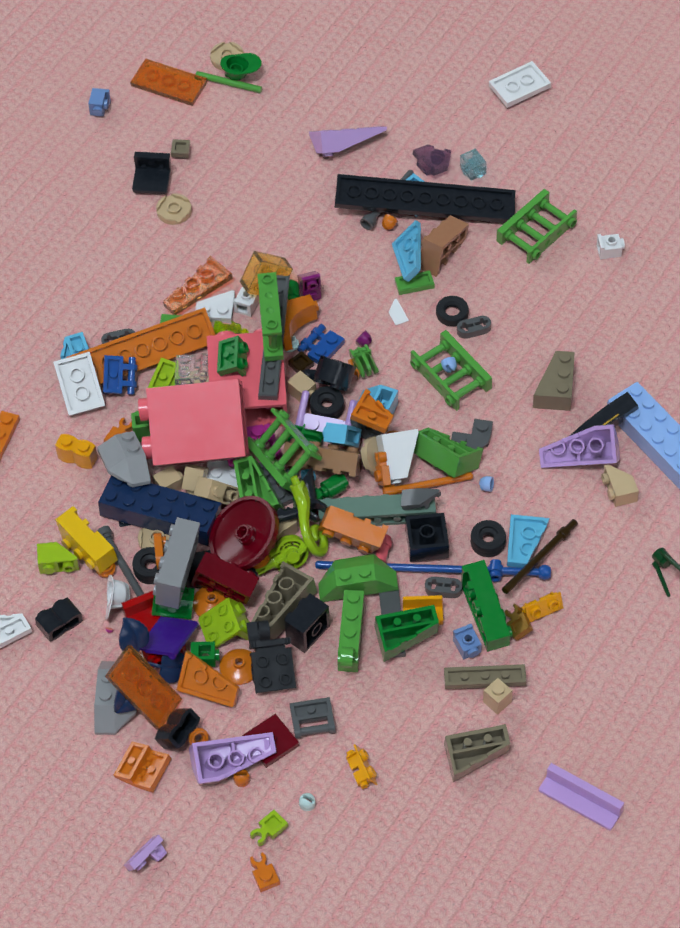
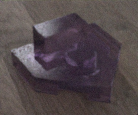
(432, 160)

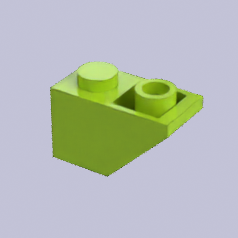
(55, 558)

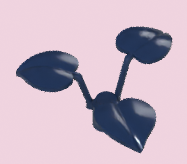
(137, 635)

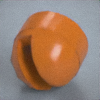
(389, 222)
(241, 780)

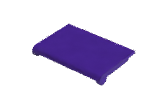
(169, 636)

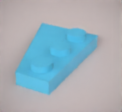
(408, 251)
(524, 538)

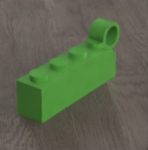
(350, 631)

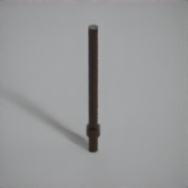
(562, 534)

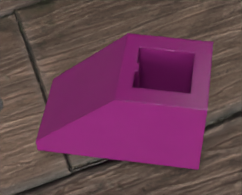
(310, 284)

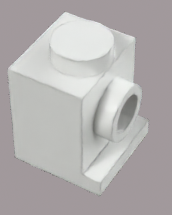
(609, 246)
(245, 303)

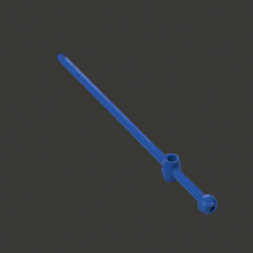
(495, 569)

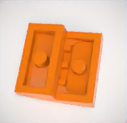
(142, 766)

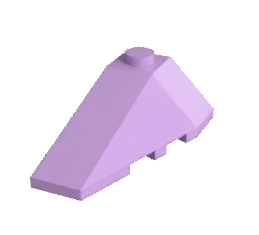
(588, 447)
(224, 757)

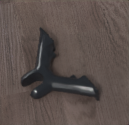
(292, 513)

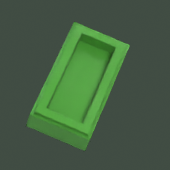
(420, 282)

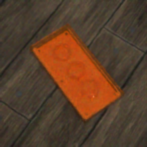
(169, 82)
(143, 687)

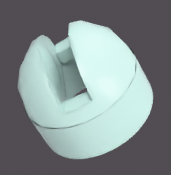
(306, 805)

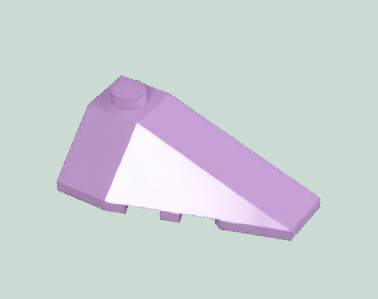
(337, 140)

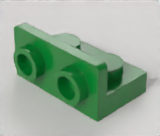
(232, 356)
(184, 610)

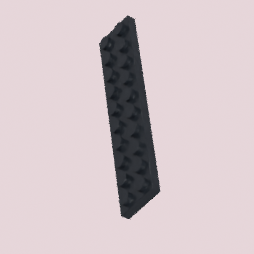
(424, 198)

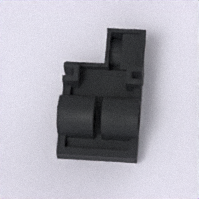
(271, 661)

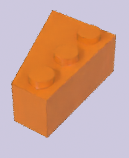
(352, 530)

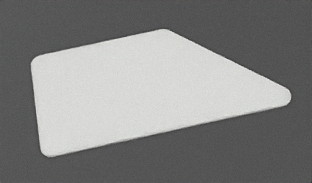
(397, 313)

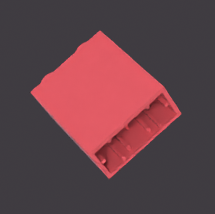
(256, 410)
(195, 423)

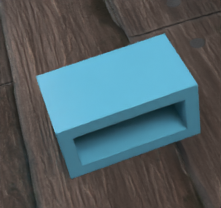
(342, 434)

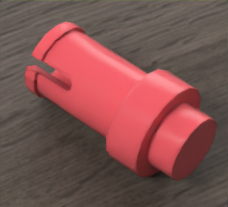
(386, 545)

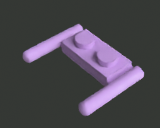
(318, 422)

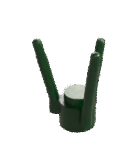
(664, 560)

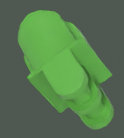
(363, 360)

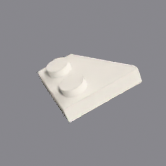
(219, 306)
(13, 628)

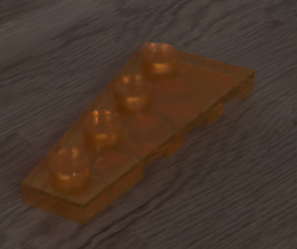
(203, 282)

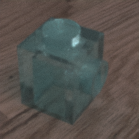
(473, 164)

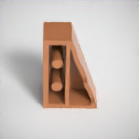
(442, 242)

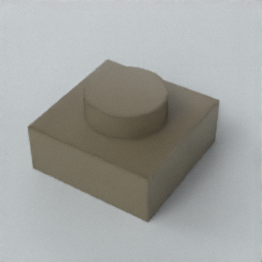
(180, 148)

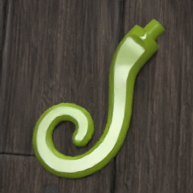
(309, 533)

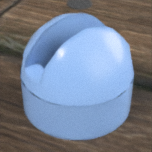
(449, 364)
(487, 483)

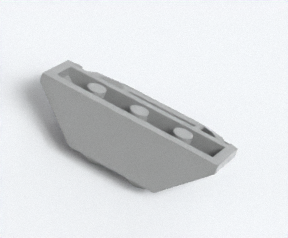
(125, 459)
(105, 719)

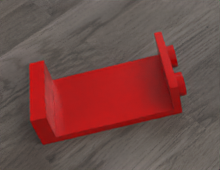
(141, 609)

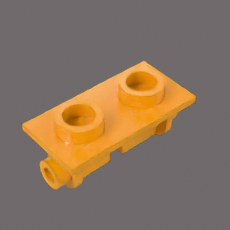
(546, 605)
(366, 773)

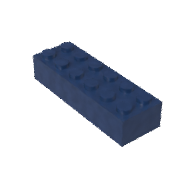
(157, 507)

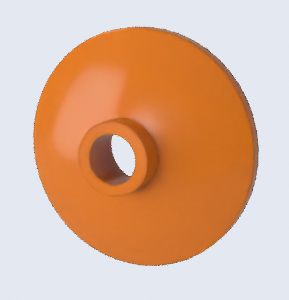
(202, 603)
(236, 673)

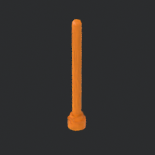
(393, 490)

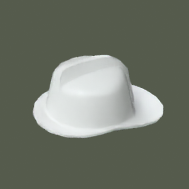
(116, 594)

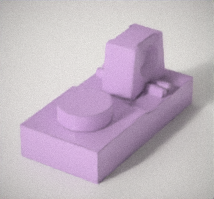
(152, 848)

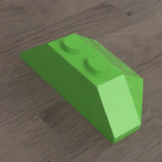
(357, 573)

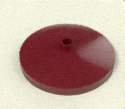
(245, 531)

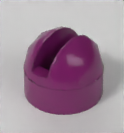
(364, 338)

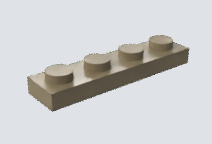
(483, 676)

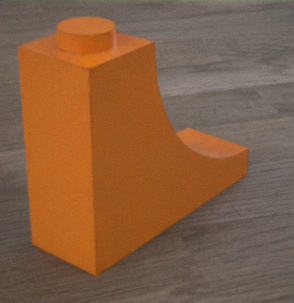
(299, 312)

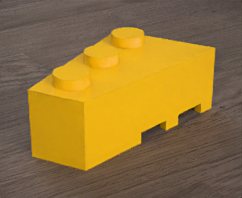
(84, 542)

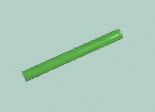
(234, 83)

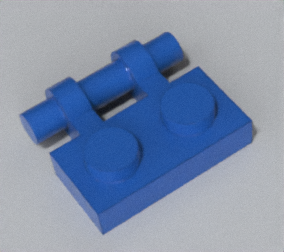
(327, 344)
(113, 375)

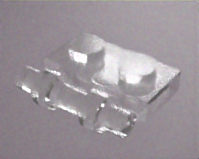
(185, 369)

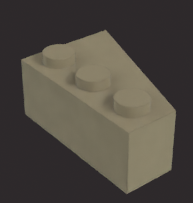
(556, 384)
(475, 749)

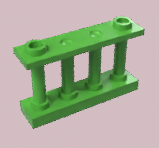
(530, 212)
(270, 316)
(463, 358)
(267, 457)

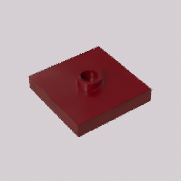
(283, 738)

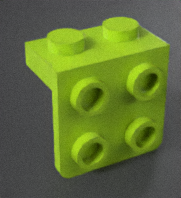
(224, 622)

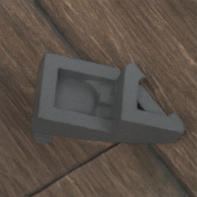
(418, 497)

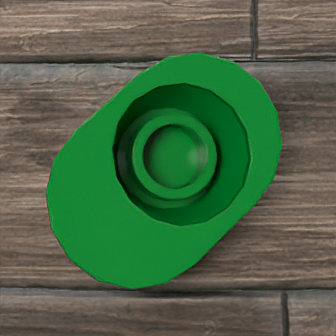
(240, 65)

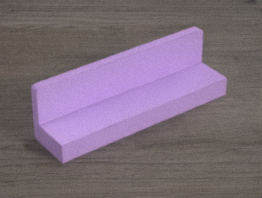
(581, 797)

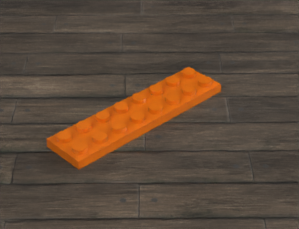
(162, 340)

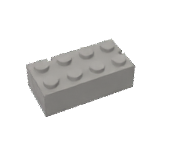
(176, 562)

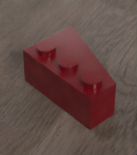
(225, 578)

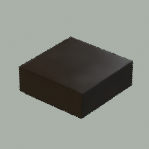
(300, 362)

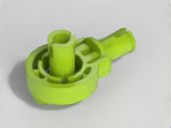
(286, 551)

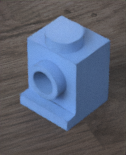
(99, 101)
(467, 641)

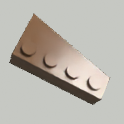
(333, 458)

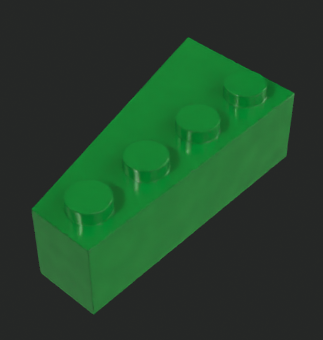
(485, 606)

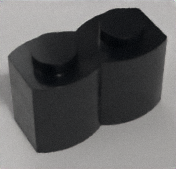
(58, 619)
(177, 728)

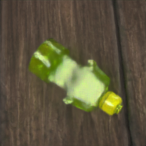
(234, 327)

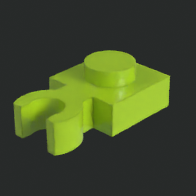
(269, 826)

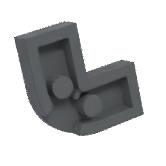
(480, 434)

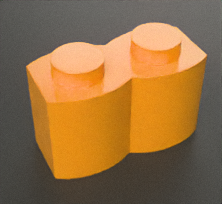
(76, 451)

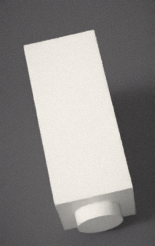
(399, 452)

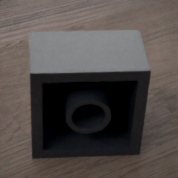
(427, 537)
(307, 622)

